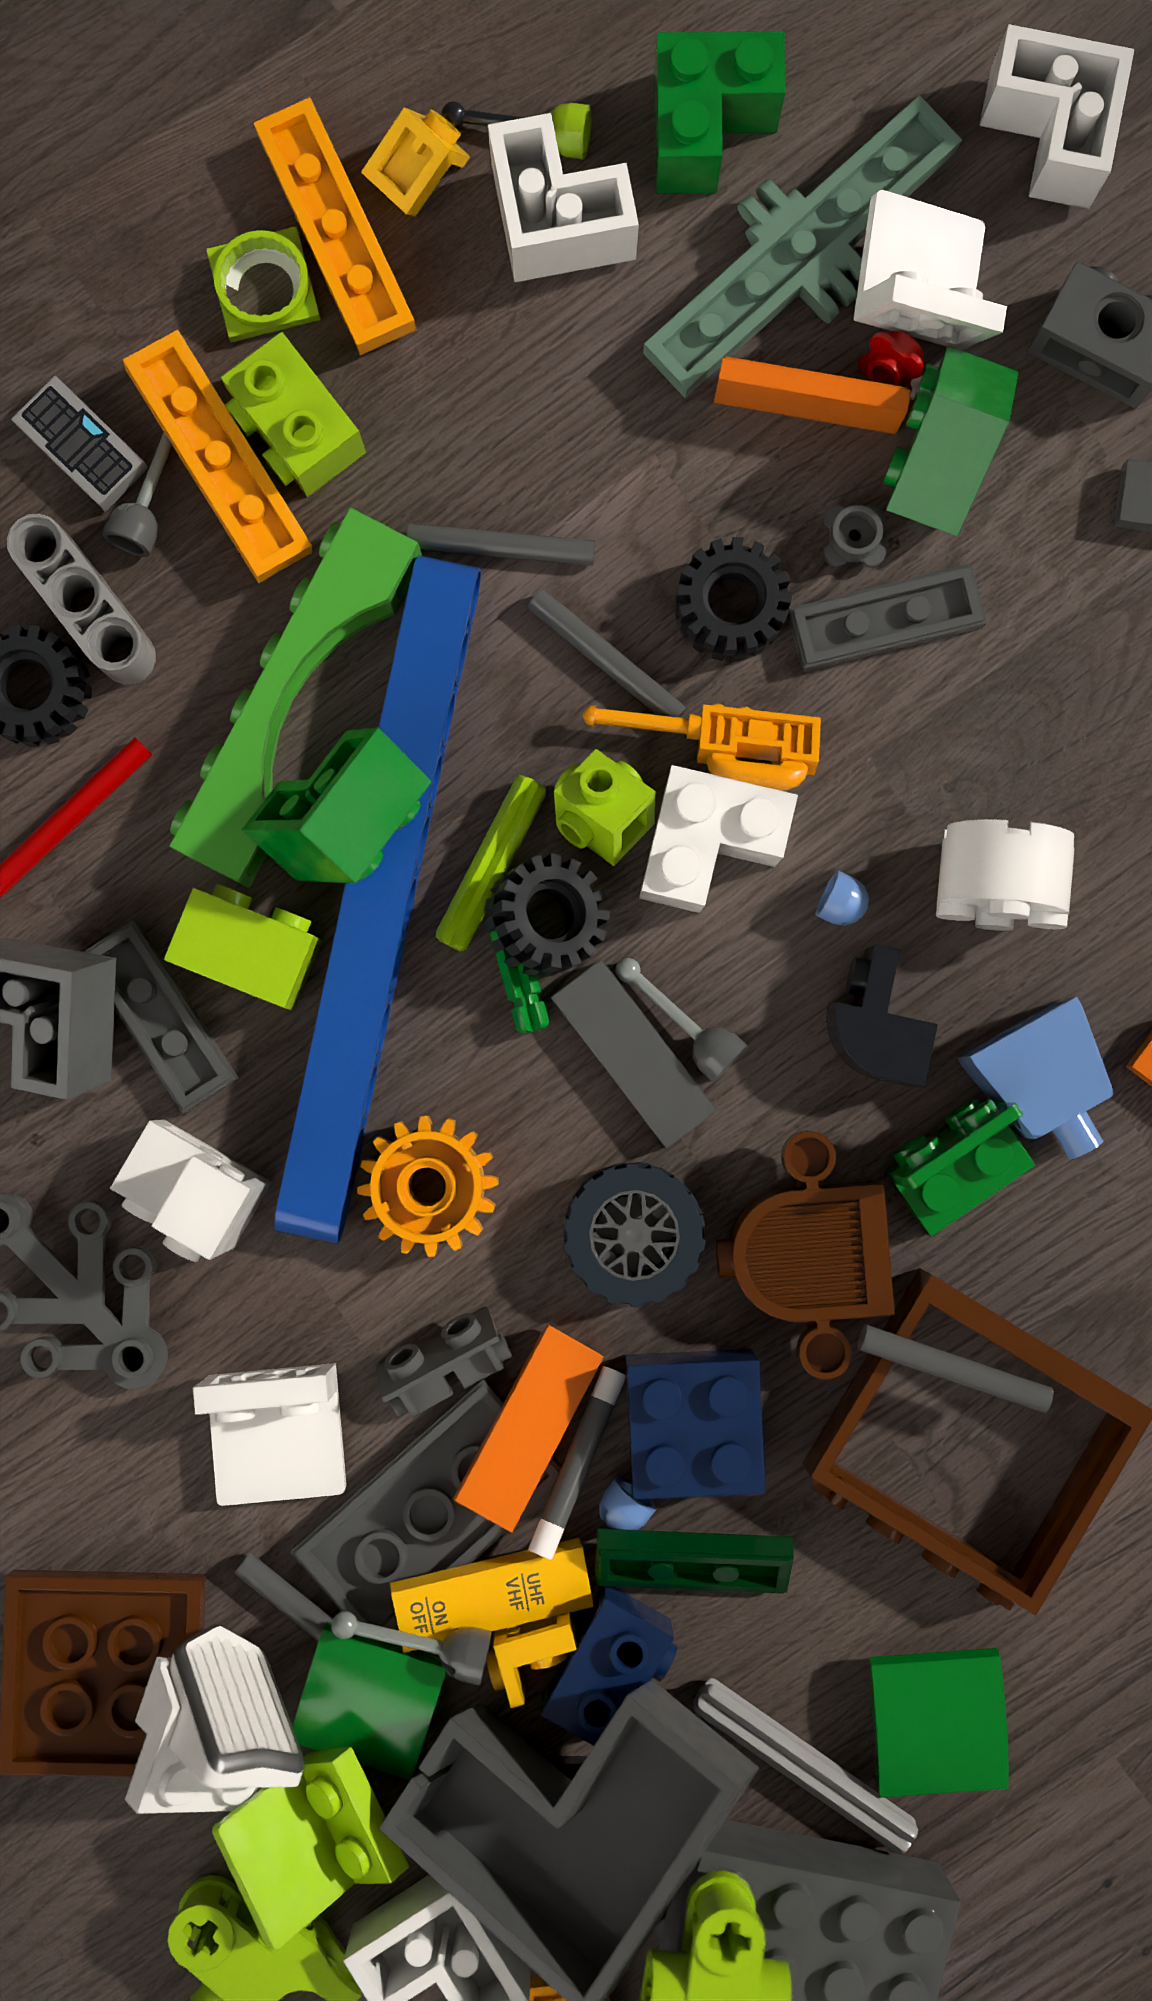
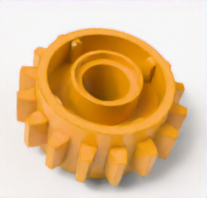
(393, 1193)

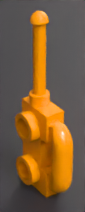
(733, 733)

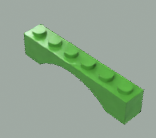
(355, 586)

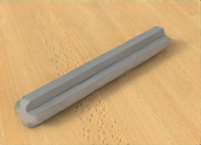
(805, 1766)

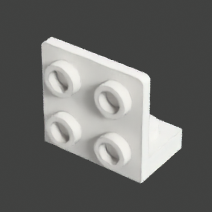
(924, 273)
(274, 1433)

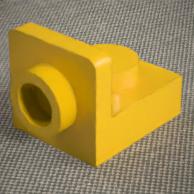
(414, 158)
(533, 1643)

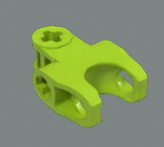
(718, 1950)
(236, 1962)

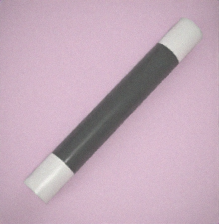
(577, 1463)

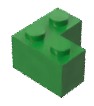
(707, 89)
(958, 427)
(343, 813)

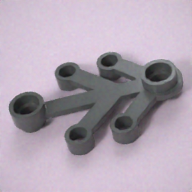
(82, 1299)

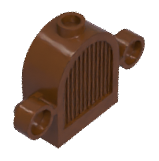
(813, 1253)

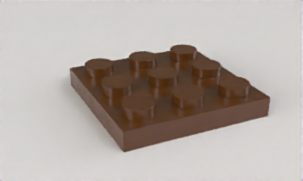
(81, 1664)

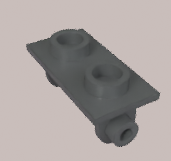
(415, 1373)

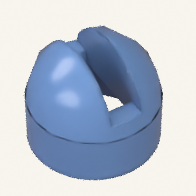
(843, 900)
(621, 1510)

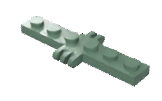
(800, 248)

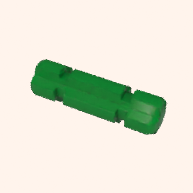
(522, 989)

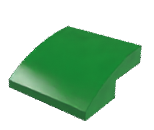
(370, 1700)
(939, 1722)

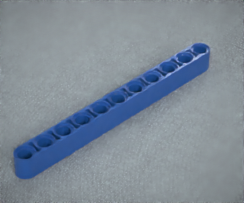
(376, 914)

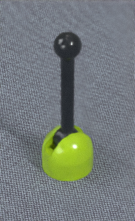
(569, 120)

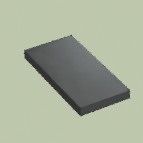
(406, 1516)

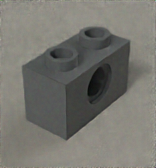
(1076, 345)

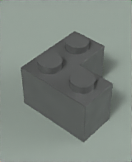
(58, 1016)

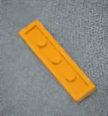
(335, 226)
(217, 456)

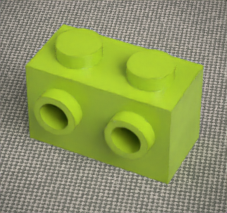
(293, 415)
(243, 947)

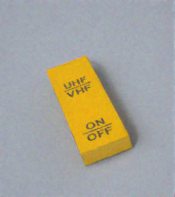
(493, 1593)

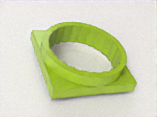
(256, 247)

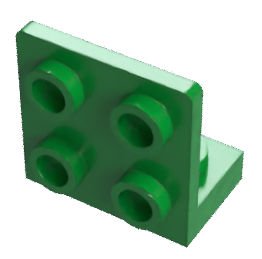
(960, 1165)

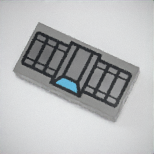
(80, 443)

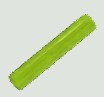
(491, 862)

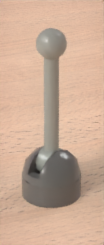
(133, 525)
(713, 1047)
(461, 1652)

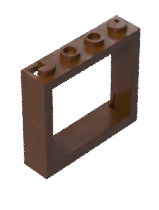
(1074, 1506)

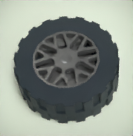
(634, 1234)

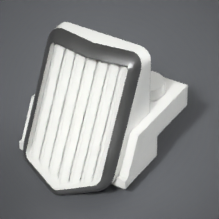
(212, 1728)

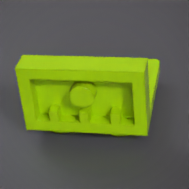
(307, 1844)

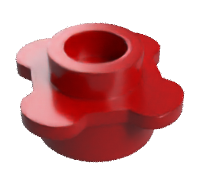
(893, 359)

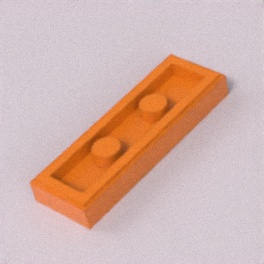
(811, 395)
(528, 1428)

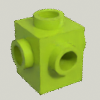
(603, 806)

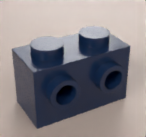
(616, 1653)

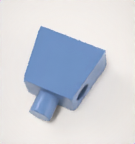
(1049, 1071)

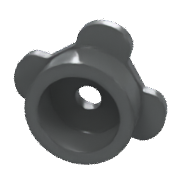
(867, 522)

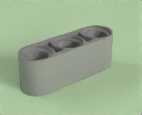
(61, 579)

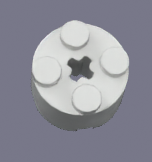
(1005, 874)

